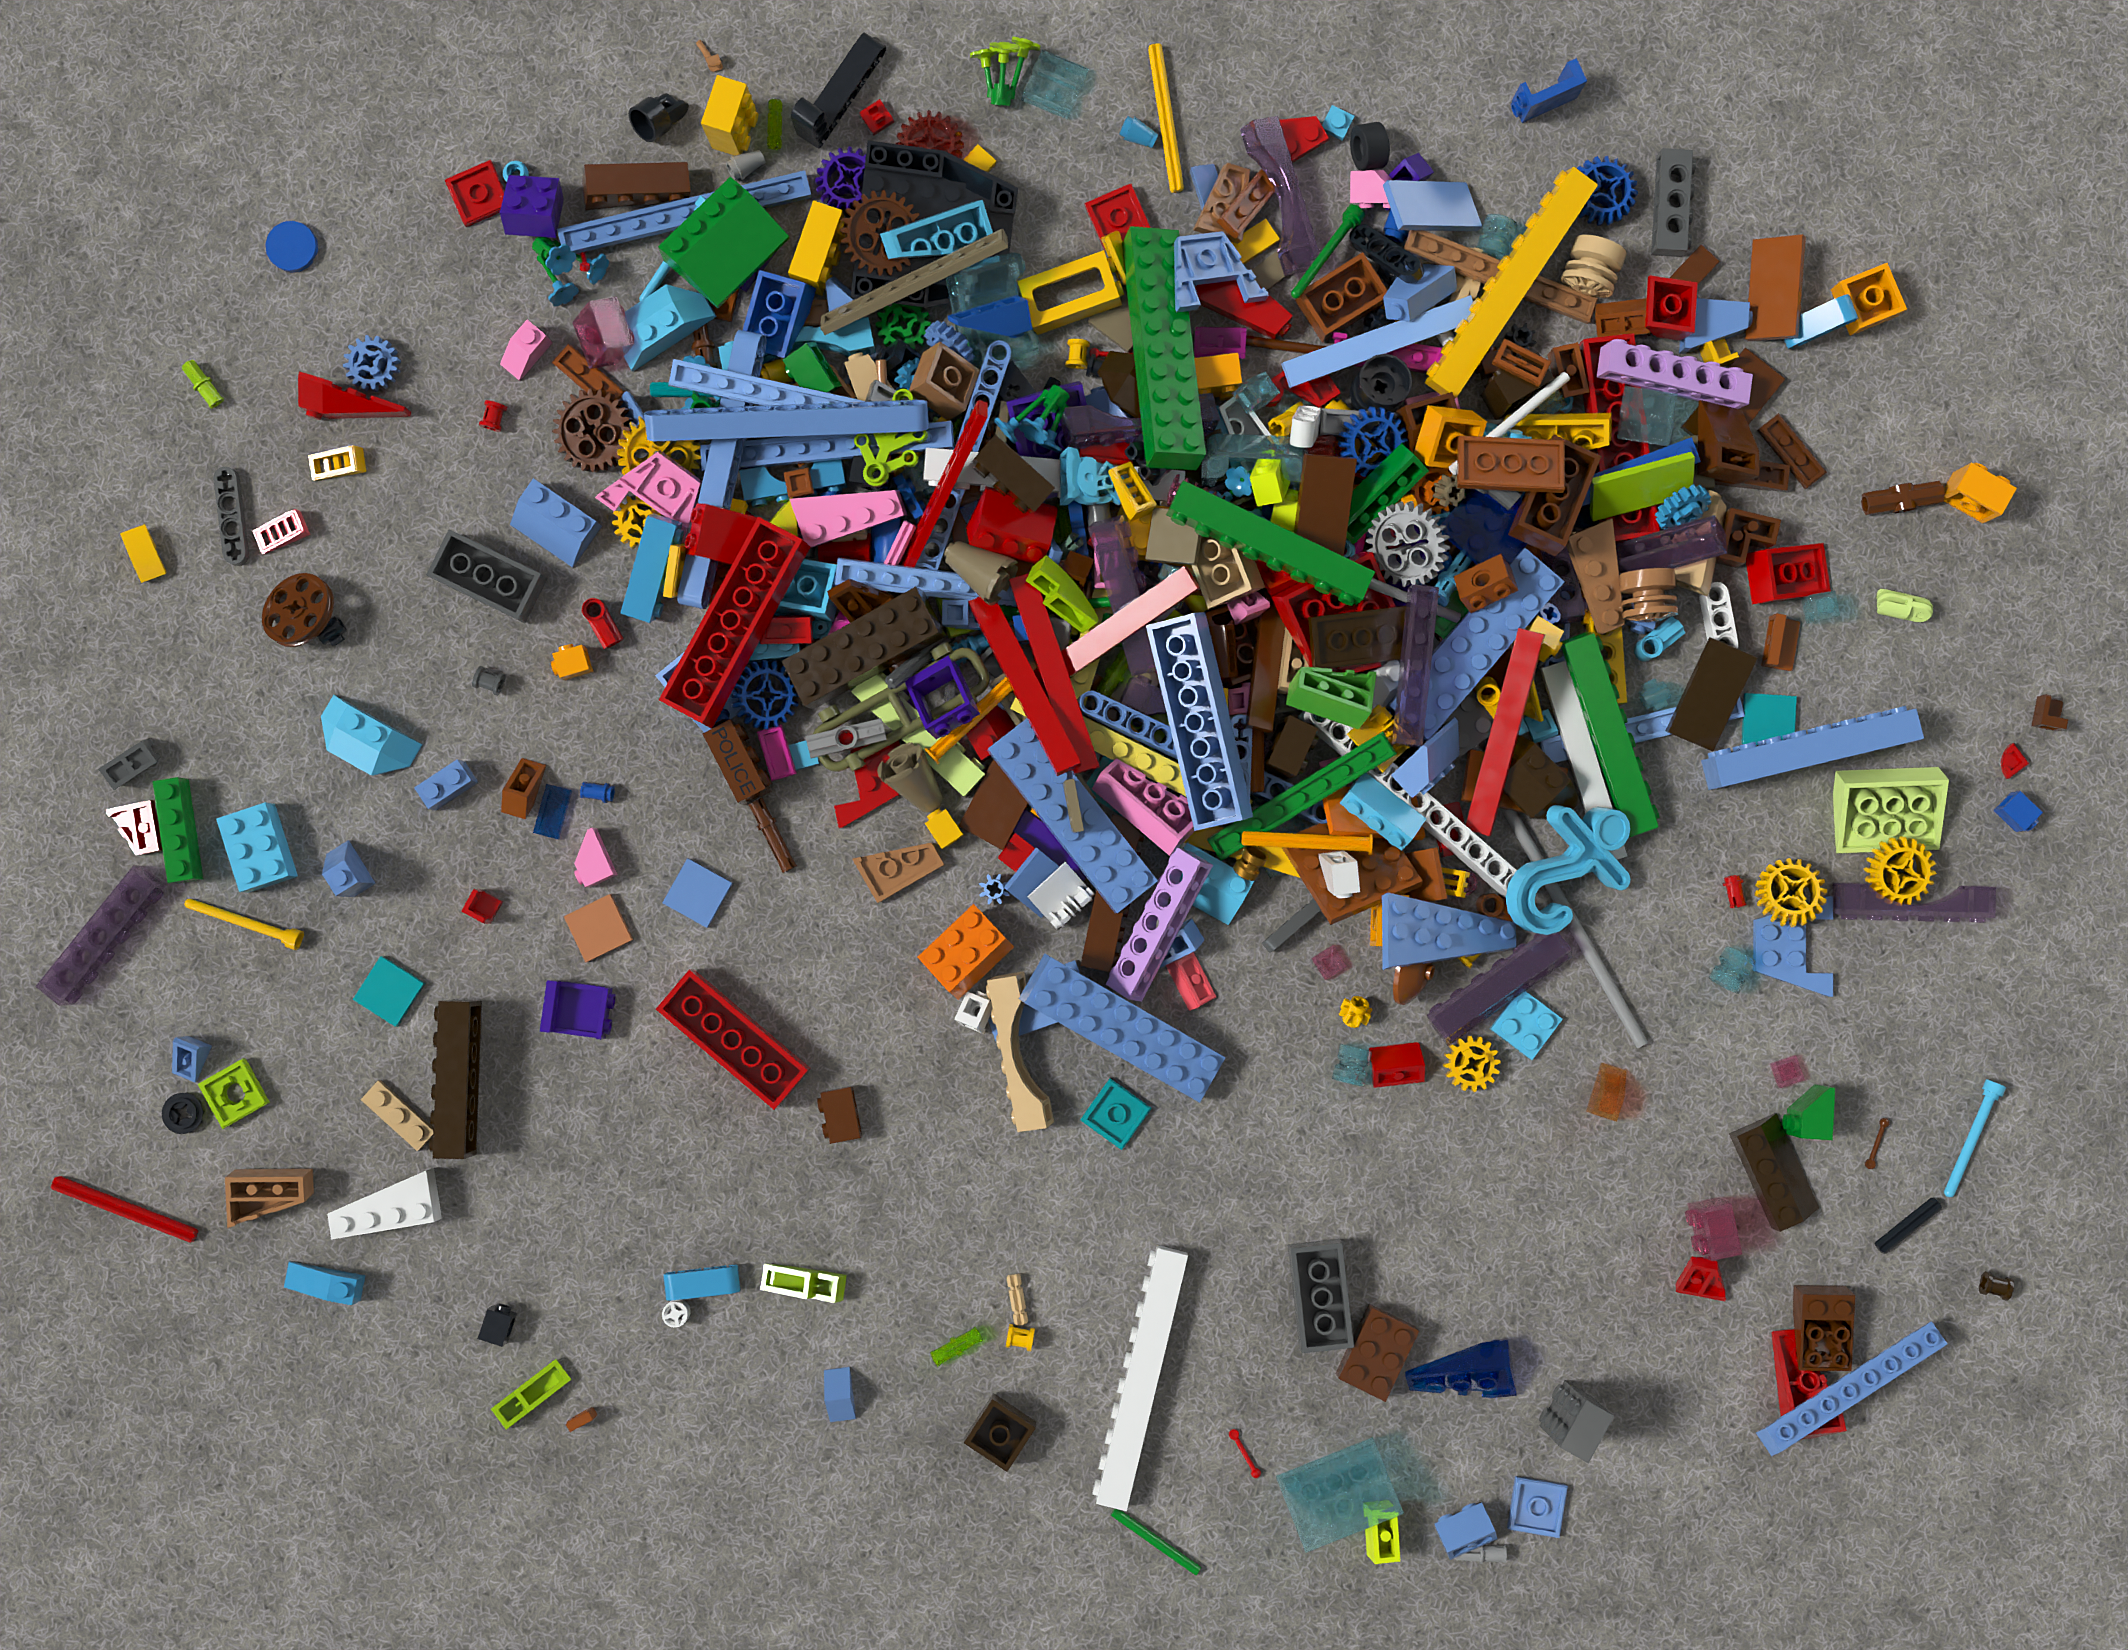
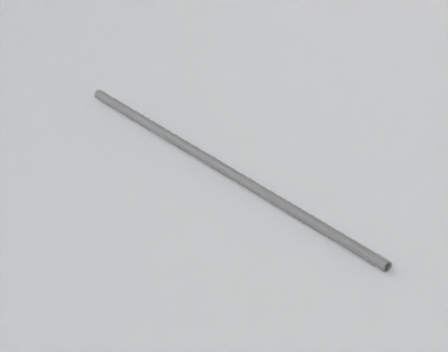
(1578, 932)

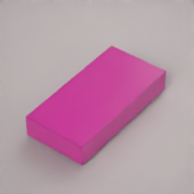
(776, 753)

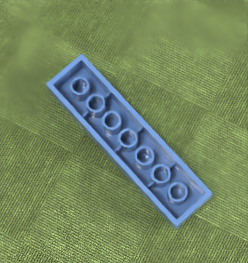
(1482, 639)
(1199, 721)
(1816, 747)
(1097, 850)
(1121, 1028)

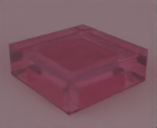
(1328, 962)
(1787, 1071)

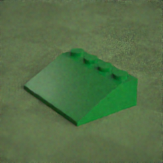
(723, 242)

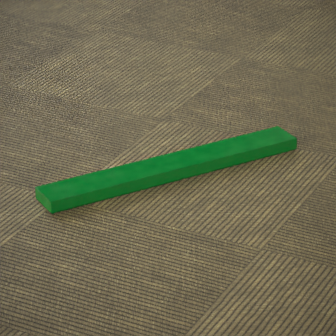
(1305, 793)

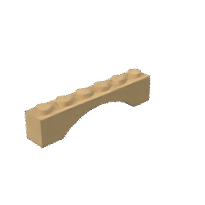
(1029, 1103)

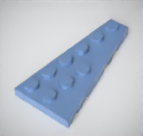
(1432, 932)

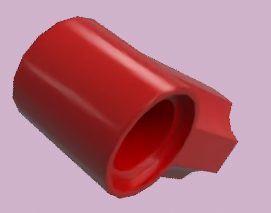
(603, 624)

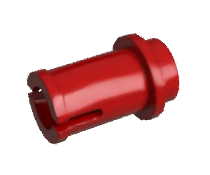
(1734, 890)

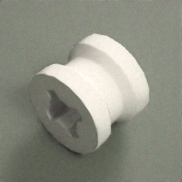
(671, 1315)

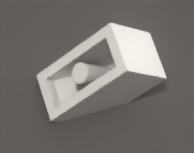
(1340, 873)

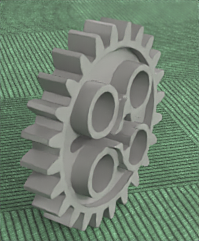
(1402, 520)

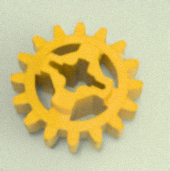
(630, 525)
(1466, 1053)

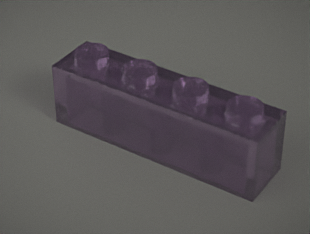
(1673, 546)

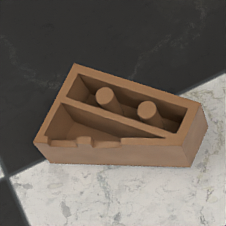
(264, 1191)

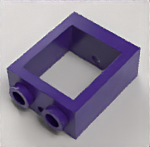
(923, 684)

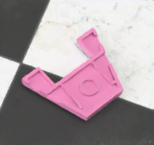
(661, 485)

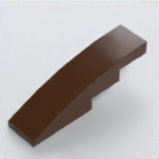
(1771, 477)

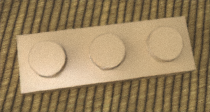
(398, 1115)

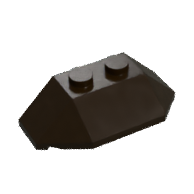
(1120, 381)
(1537, 781)

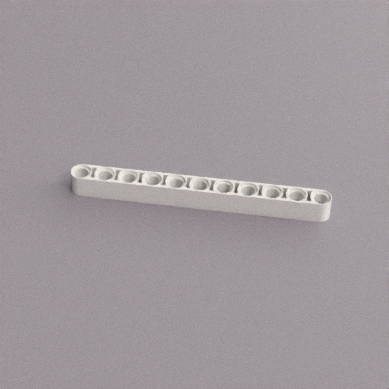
(1427, 805)

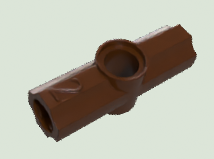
(1902, 497)

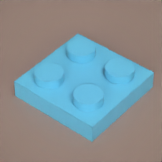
(1526, 1024)

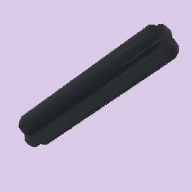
(1908, 1225)

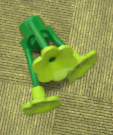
(1001, 94)

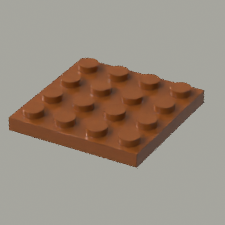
(1378, 873)

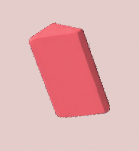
(1191, 981)

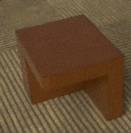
(2048, 714)

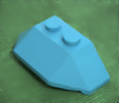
(663, 321)
(365, 740)

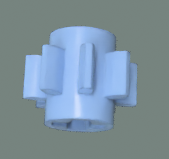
(991, 882)

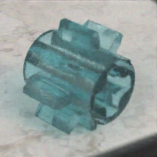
(1654, 695)

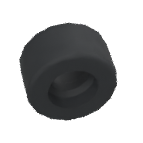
(1370, 146)

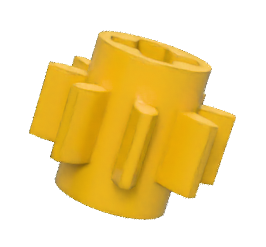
(1355, 1011)

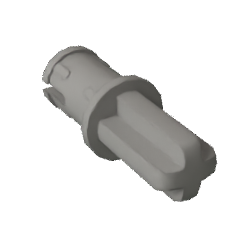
(1485, 1554)

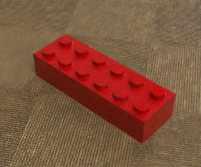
(733, 1038)

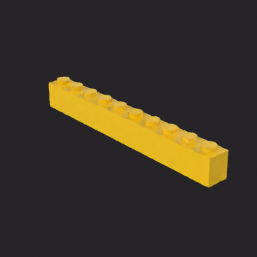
(1511, 282)

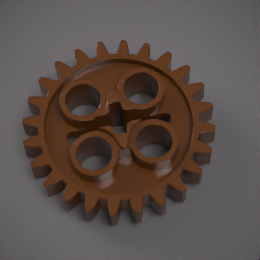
(859, 225)
(575, 442)

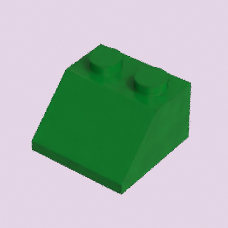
(1812, 1114)

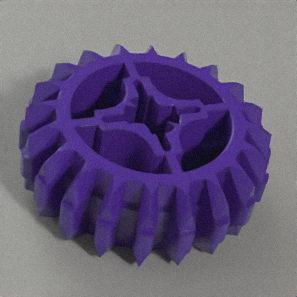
(838, 163)

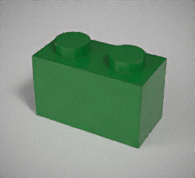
(811, 369)

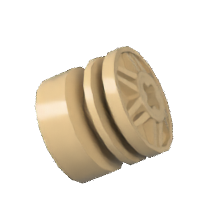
(1593, 265)

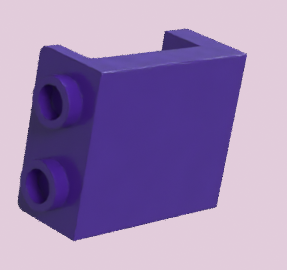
(577, 1009)

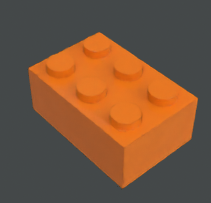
(965, 952)

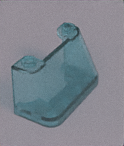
(986, 283)
(1250, 448)

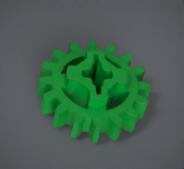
(894, 329)

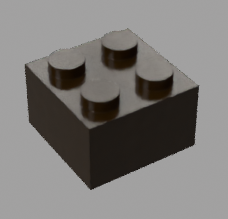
(1000, 1432)

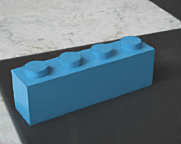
(650, 568)

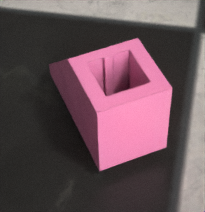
(1367, 188)

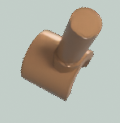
(713, 62)

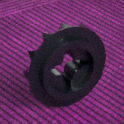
(172, 1119)

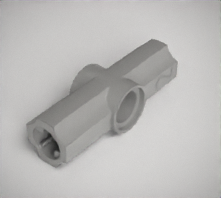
(828, 742)

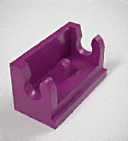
(1220, 341)

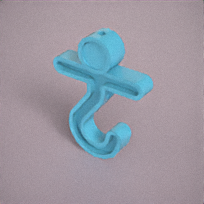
(1587, 852)

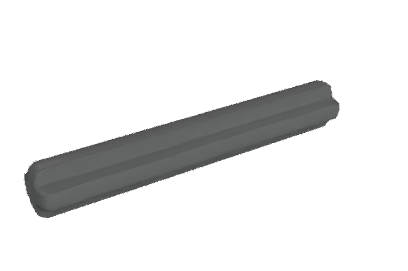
(913, 664)

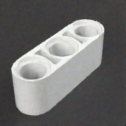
(1305, 426)
(1723, 608)

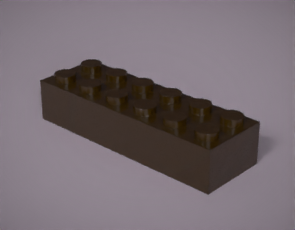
(864, 648)
(456, 1079)

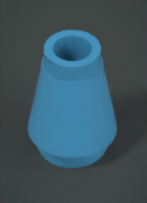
(1137, 132)

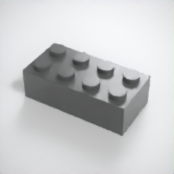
(487, 576)
(1320, 1296)
(1575, 1421)

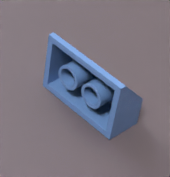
(554, 523)
(1430, 761)

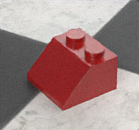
(1670, 307)
(989, 731)

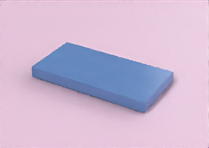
(1432, 205)

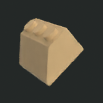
(1225, 573)

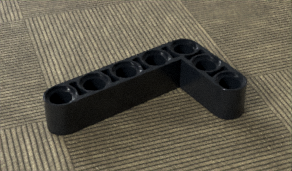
(818, 120)

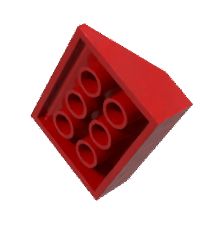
(1304, 601)

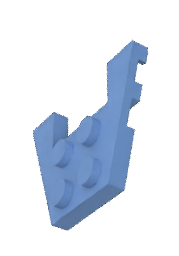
(1208, 260)
(1782, 952)

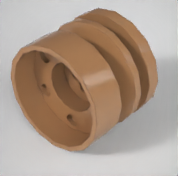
(1648, 594)

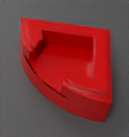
(2012, 761)

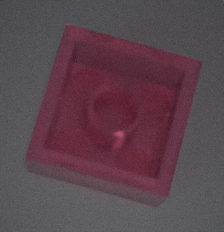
(603, 332)
(1713, 1228)

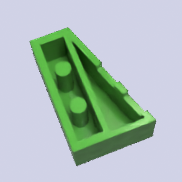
(1333, 695)

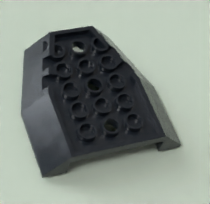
(933, 184)

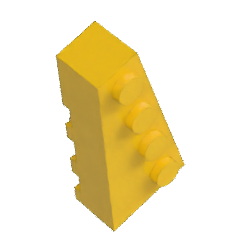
(1582, 429)

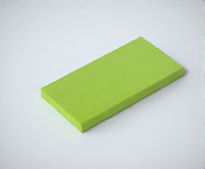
(1640, 486)

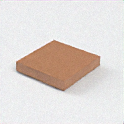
(598, 928)

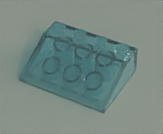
(1339, 1495)

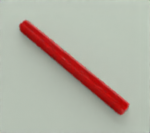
(124, 1209)

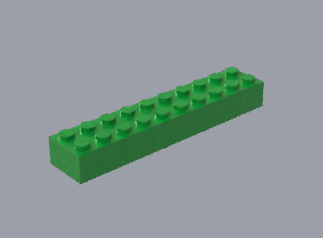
(1162, 353)

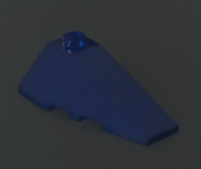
(1477, 1368)

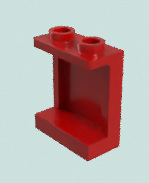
(717, 533)

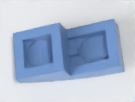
(958, 615)

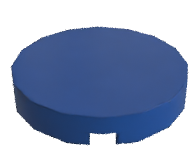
(291, 246)

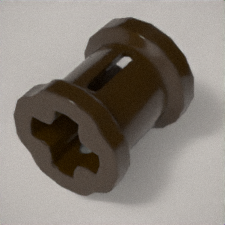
(1996, 1286)

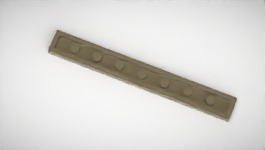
(914, 281)

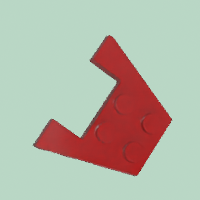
(871, 788)

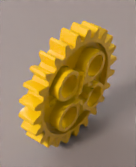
(638, 439)

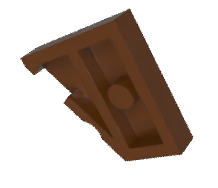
(857, 599)

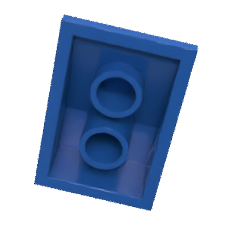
(778, 311)

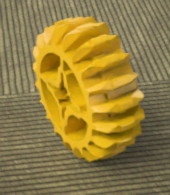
(1908, 849)
(1784, 884)

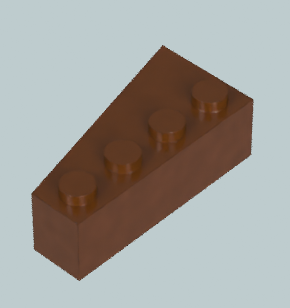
(634, 184)

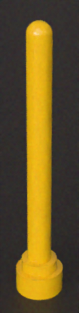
(290, 937)

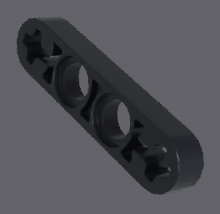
(1386, 253)

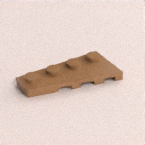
(1598, 574)

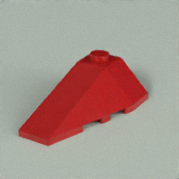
(325, 399)
(1796, 1385)

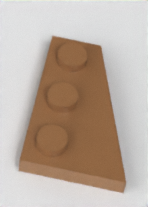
(1227, 187)
(896, 869)

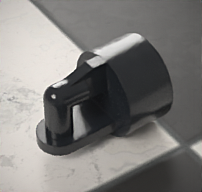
(652, 120)

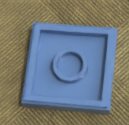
(1030, 876)
(697, 893)
(1537, 1507)

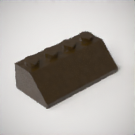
(1774, 1172)

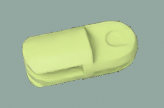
(1903, 606)

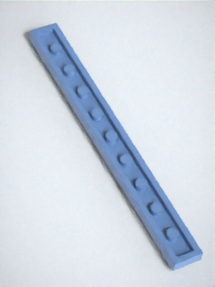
(671, 215)
(828, 447)

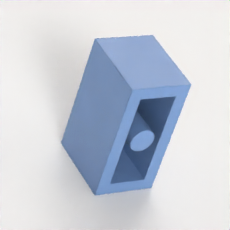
(446, 785)
(1465, 1530)

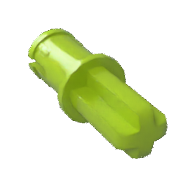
(202, 384)

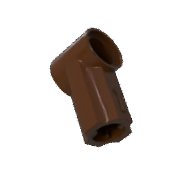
(1500, 909)

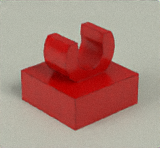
(876, 117)

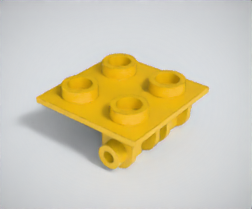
(1378, 721)

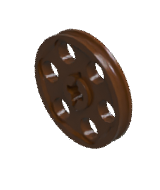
(293, 615)

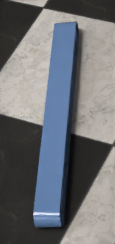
(991, 393)
(786, 420)
(721, 472)
(1146, 737)

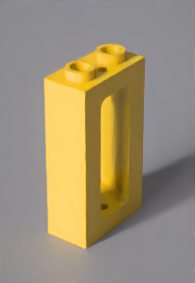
(1079, 308)

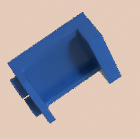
(1568, 88)

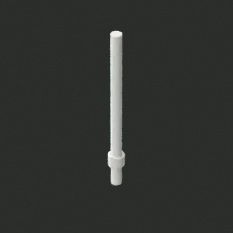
(1524, 410)

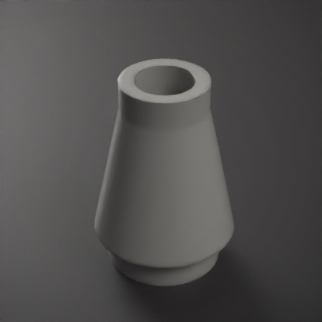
(744, 164)

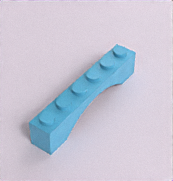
(846, 340)

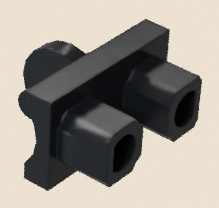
(1136, 452)

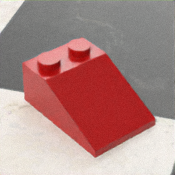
(1787, 573)

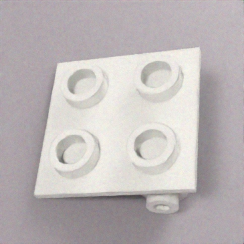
(1061, 896)

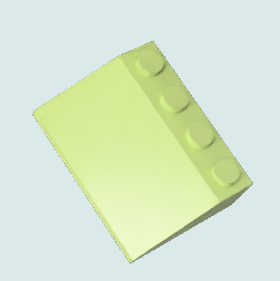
(1888, 804)

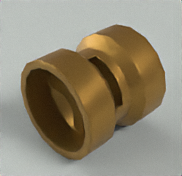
(1251, 861)

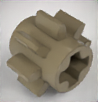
(1447, 491)

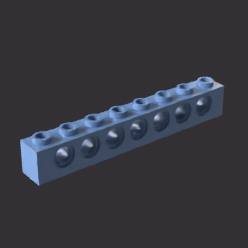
(1851, 1388)

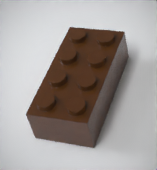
(1549, 518)

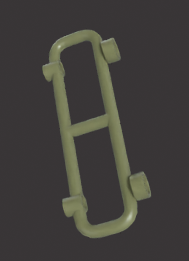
(833, 718)

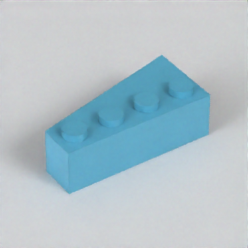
(938, 233)

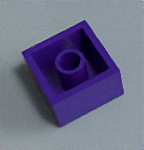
(531, 206)

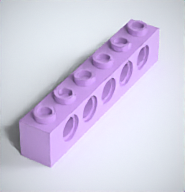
(1615, 368)
(1170, 917)

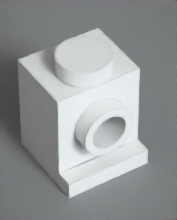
(966, 1016)

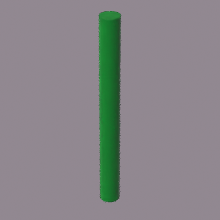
(1156, 1541)

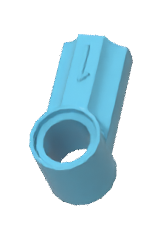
(1659, 639)

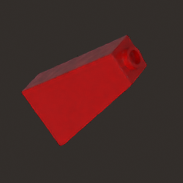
(1263, 316)

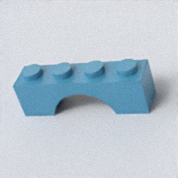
(761, 487)

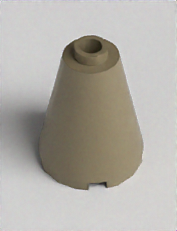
(981, 569)
(911, 777)

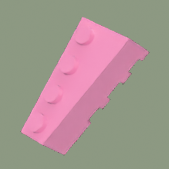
(837, 516)
(1146, 805)

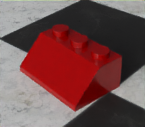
(1007, 531)

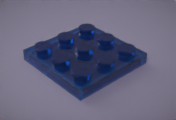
(1482, 527)

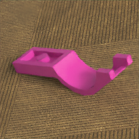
(1416, 356)

